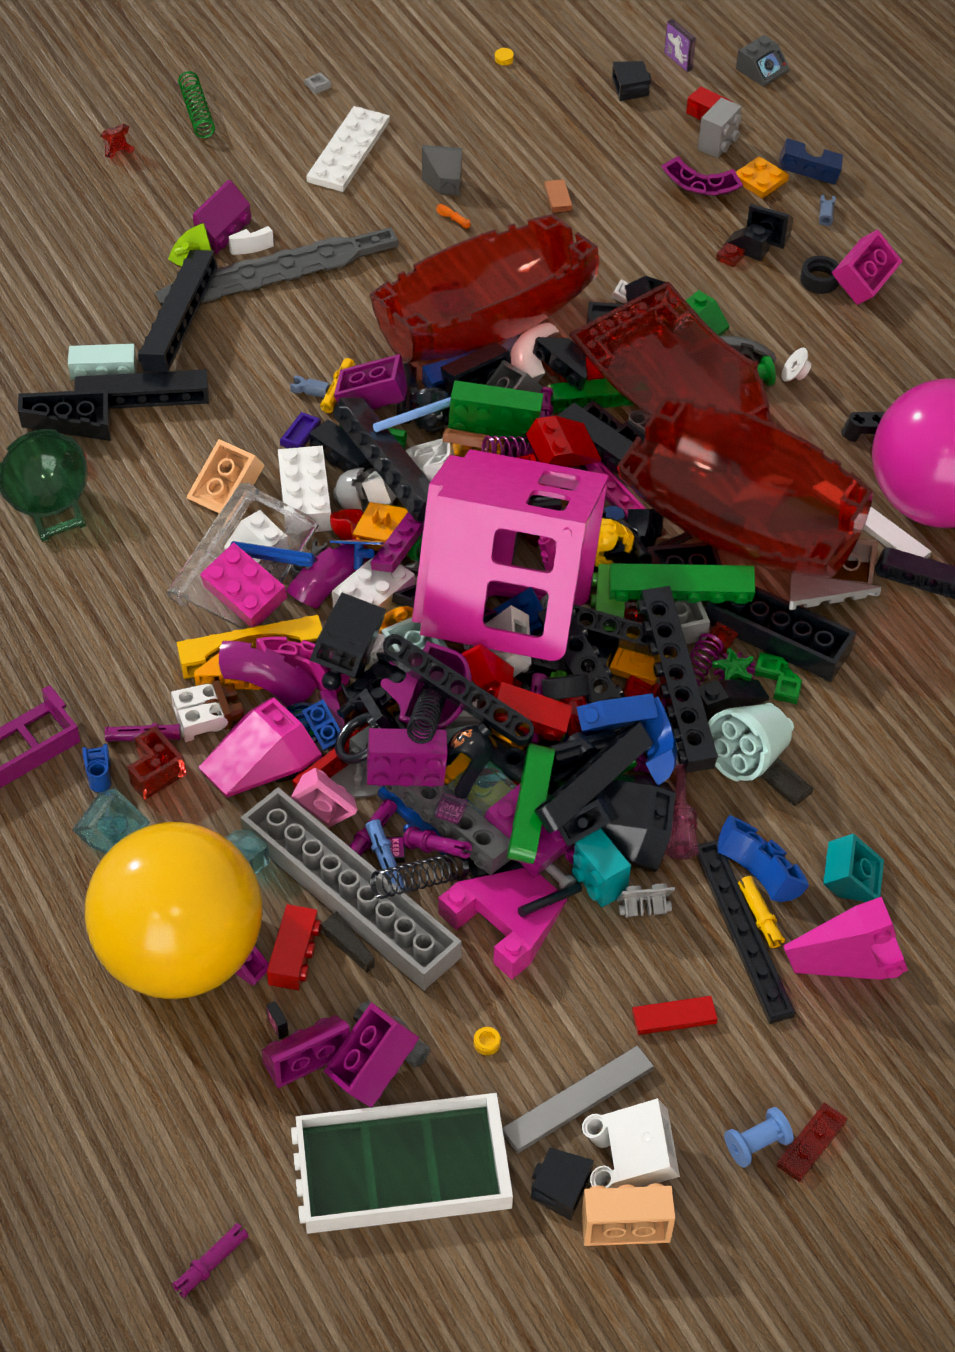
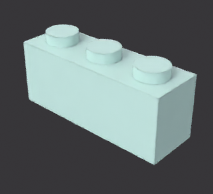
(101, 360)

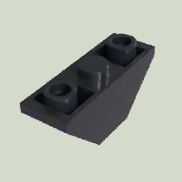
(563, 358)

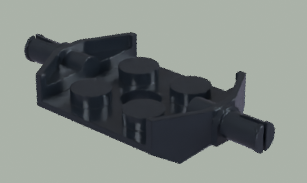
(371, 680)

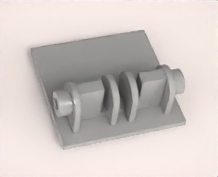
(634, 893)

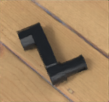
(861, 423)

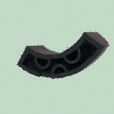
(649, 527)

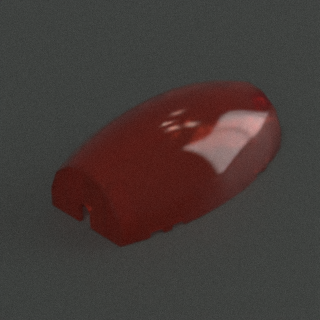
(484, 289)
(748, 488)

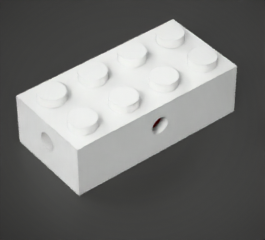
(305, 483)

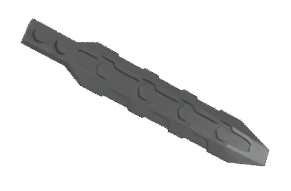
(293, 263)

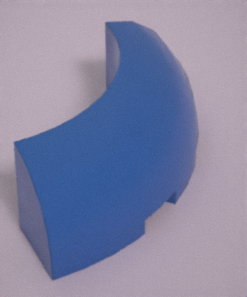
(663, 752)
(762, 859)

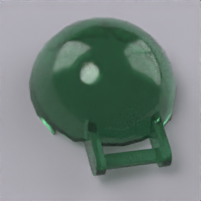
(45, 478)

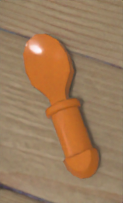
(447, 212)

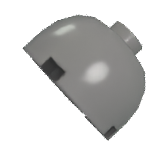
(350, 491)

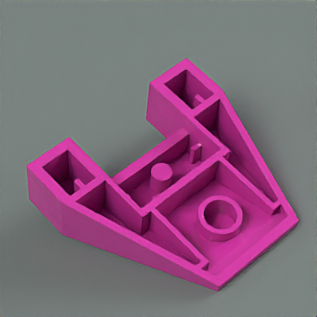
(498, 901)
(850, 945)

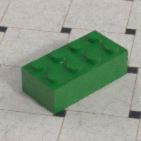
(493, 410)

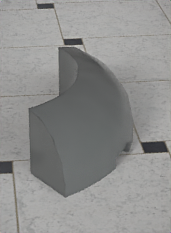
(749, 348)

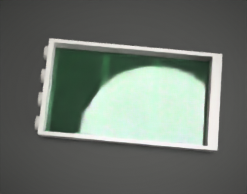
(401, 1163)

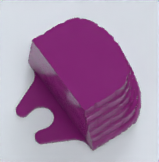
(407, 691)

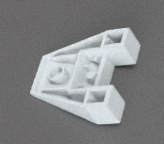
(428, 458)

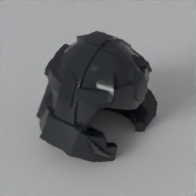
(434, 421)

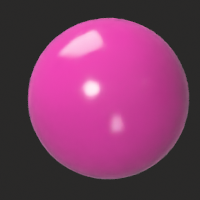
(917, 453)

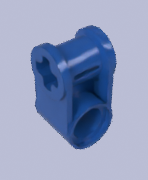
(97, 767)

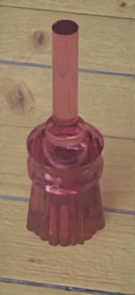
(683, 835)

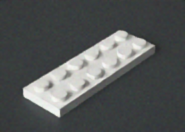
(348, 149)

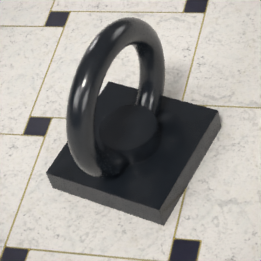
(376, 717)

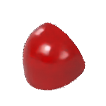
(344, 522)

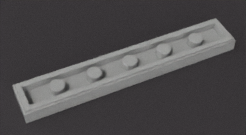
(577, 1099)

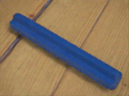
(277, 554)

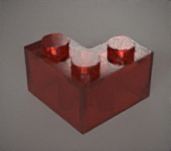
(158, 763)

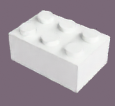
(375, 586)

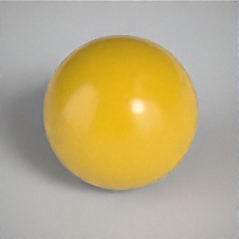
(173, 910)

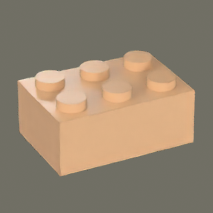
(627, 1215)

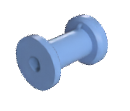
(745, 1144)

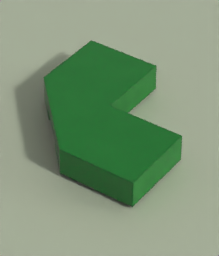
(777, 668)

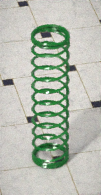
(209, 120)

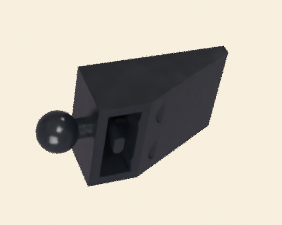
(352, 634)

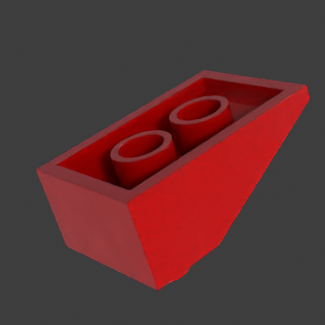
(562, 442)

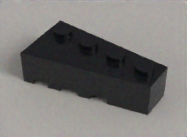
(69, 412)

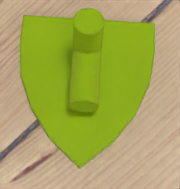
(193, 239)

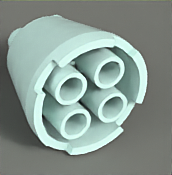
(749, 739)

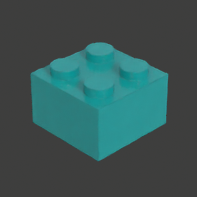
(600, 868)

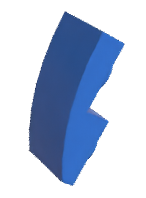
(322, 724)

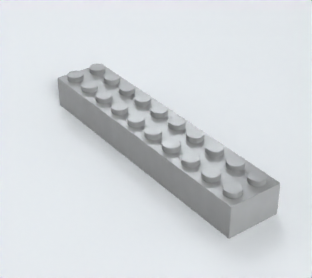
(342, 883)

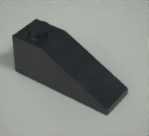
(730, 694)

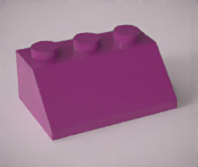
(223, 215)
(376, 382)
(304, 1050)

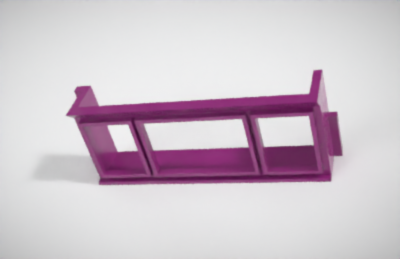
(47, 749)

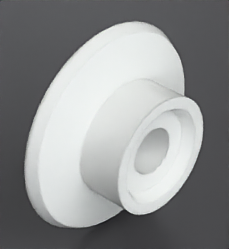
(796, 366)

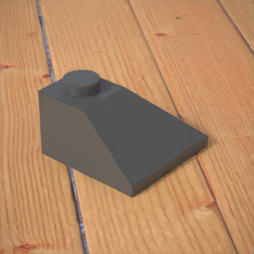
(442, 168)

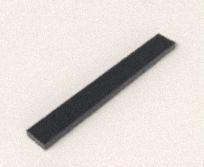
(744, 933)

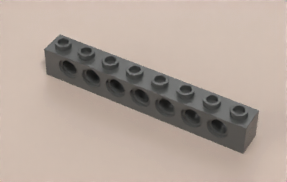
(487, 842)

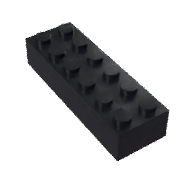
(793, 634)

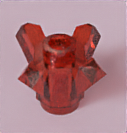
(115, 140)

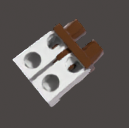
(205, 708)

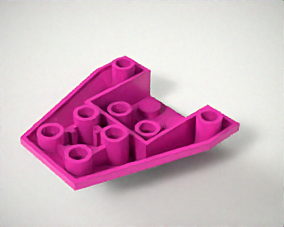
(259, 750)

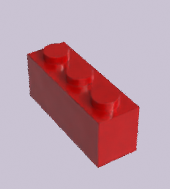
(547, 714)
(293, 947)

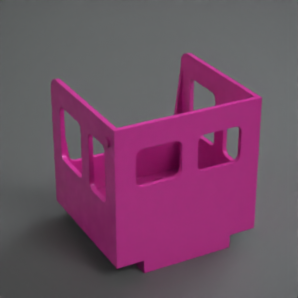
(470, 543)

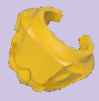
(610, 533)

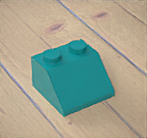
(853, 869)

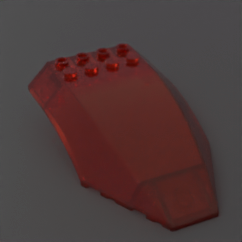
(666, 350)

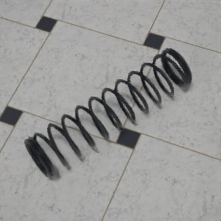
(418, 714)
(388, 878)

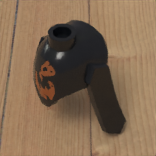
(478, 745)

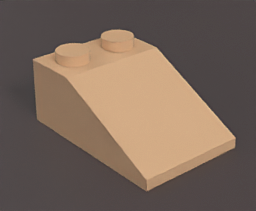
(222, 474)

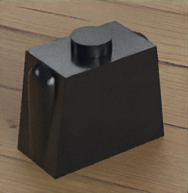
(631, 79)
(561, 1181)

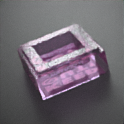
(450, 808)

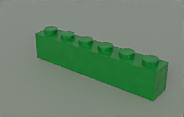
(686, 582)

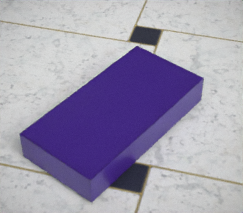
(299, 431)

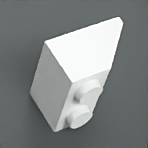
(256, 530)

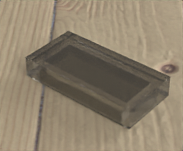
(787, 782)

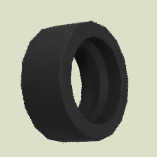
(817, 284)
(566, 686)

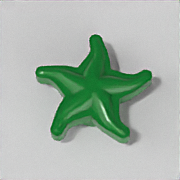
(733, 666)

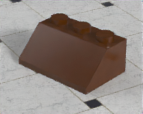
(860, 564)

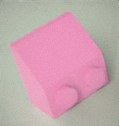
(324, 798)

